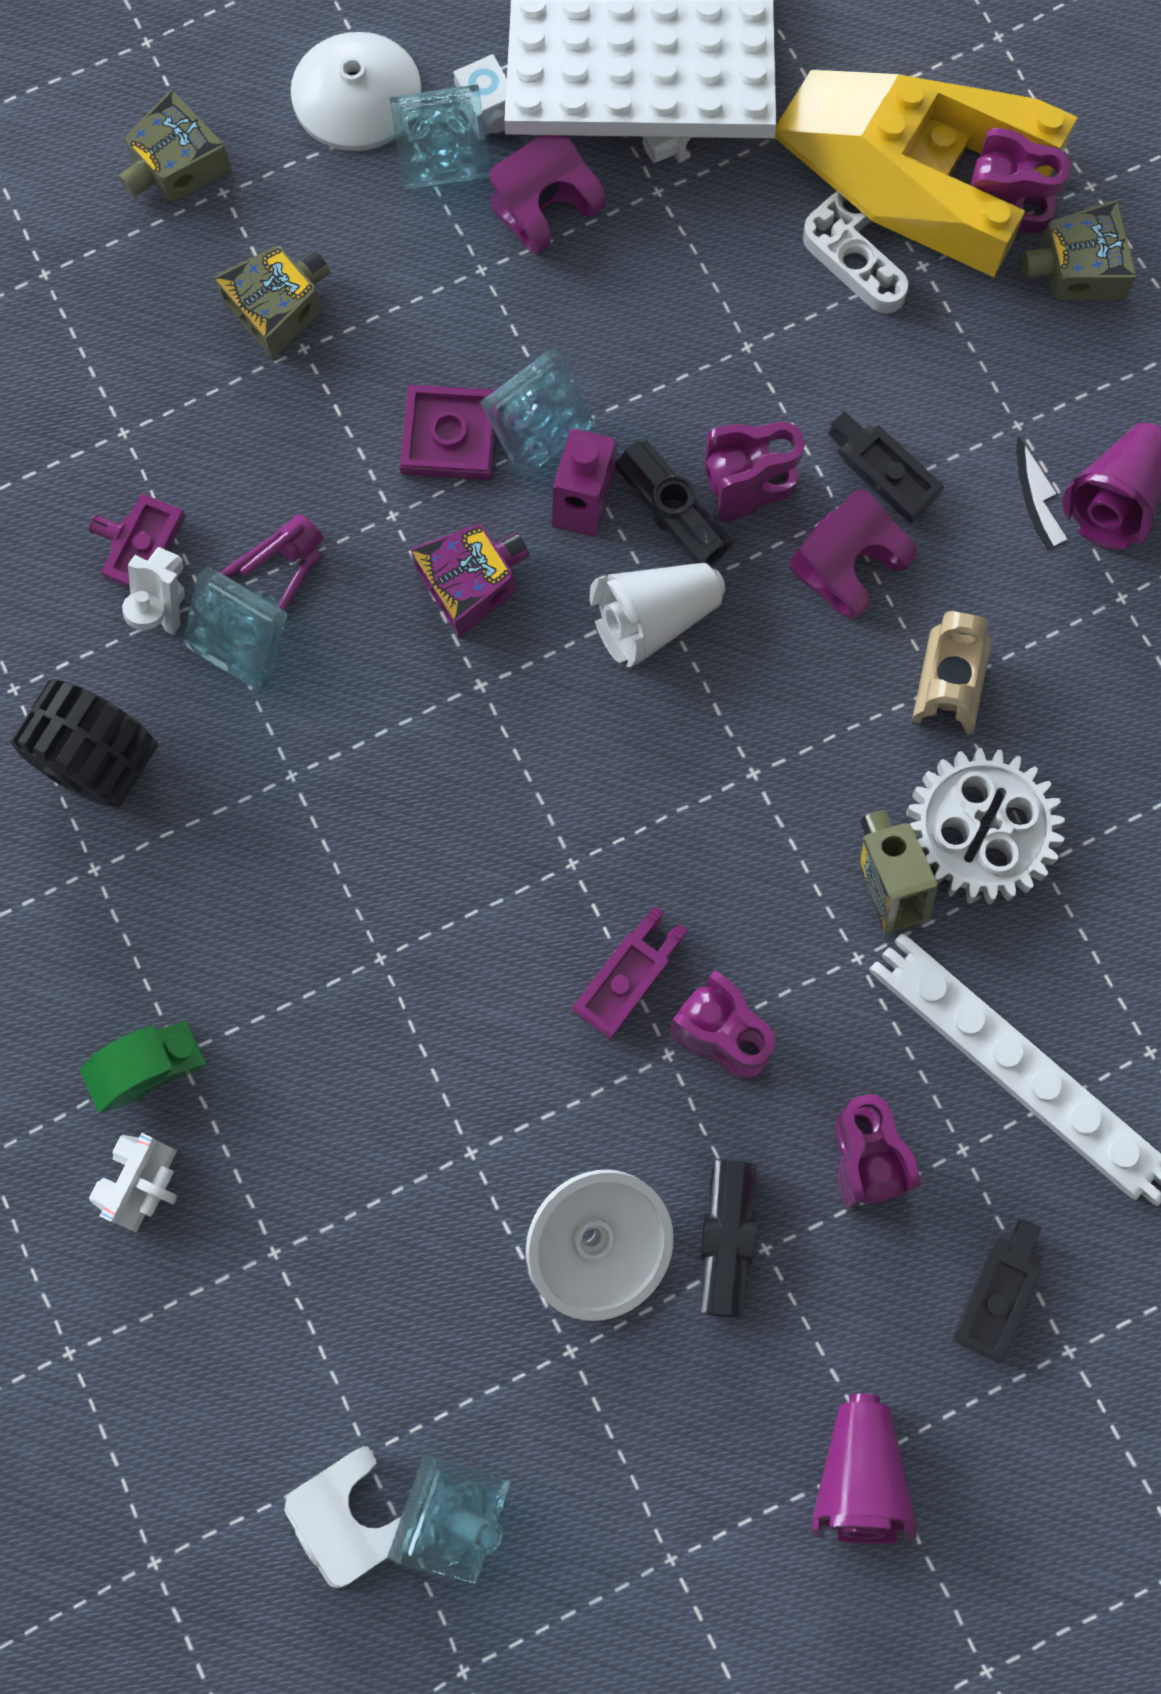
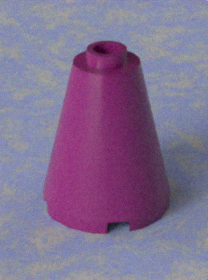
(1119, 491)
(864, 1478)

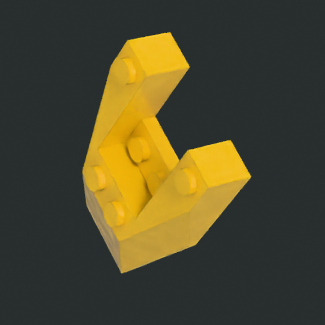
(896, 143)

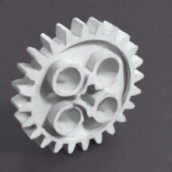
(1023, 845)

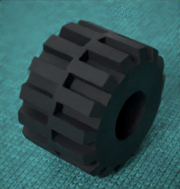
(84, 743)

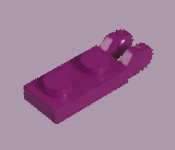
(627, 977)

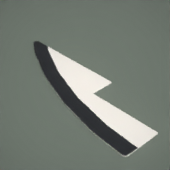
(1035, 490)

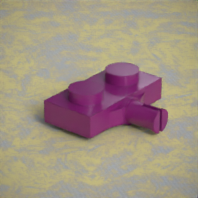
(145, 529)

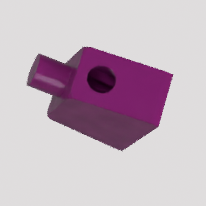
(587, 474)

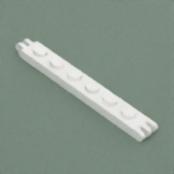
(1022, 1069)

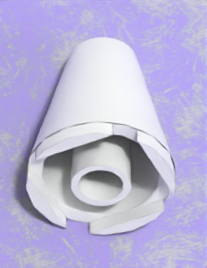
(652, 607)

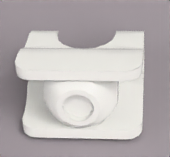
(326, 1527)

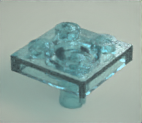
(440, 136)
(537, 412)
(234, 628)
(450, 1520)

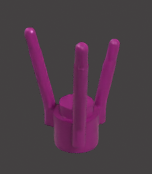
(294, 541)

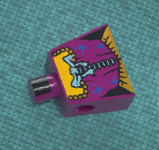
(469, 573)

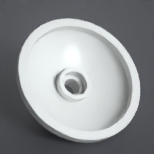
(352, 109)
(618, 1263)

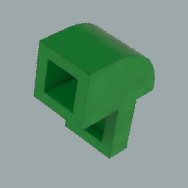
(139, 1062)

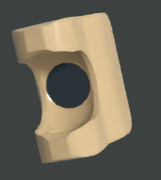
(954, 669)

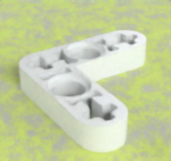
(846, 240)

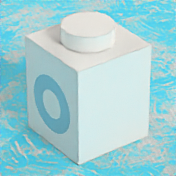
(492, 90)

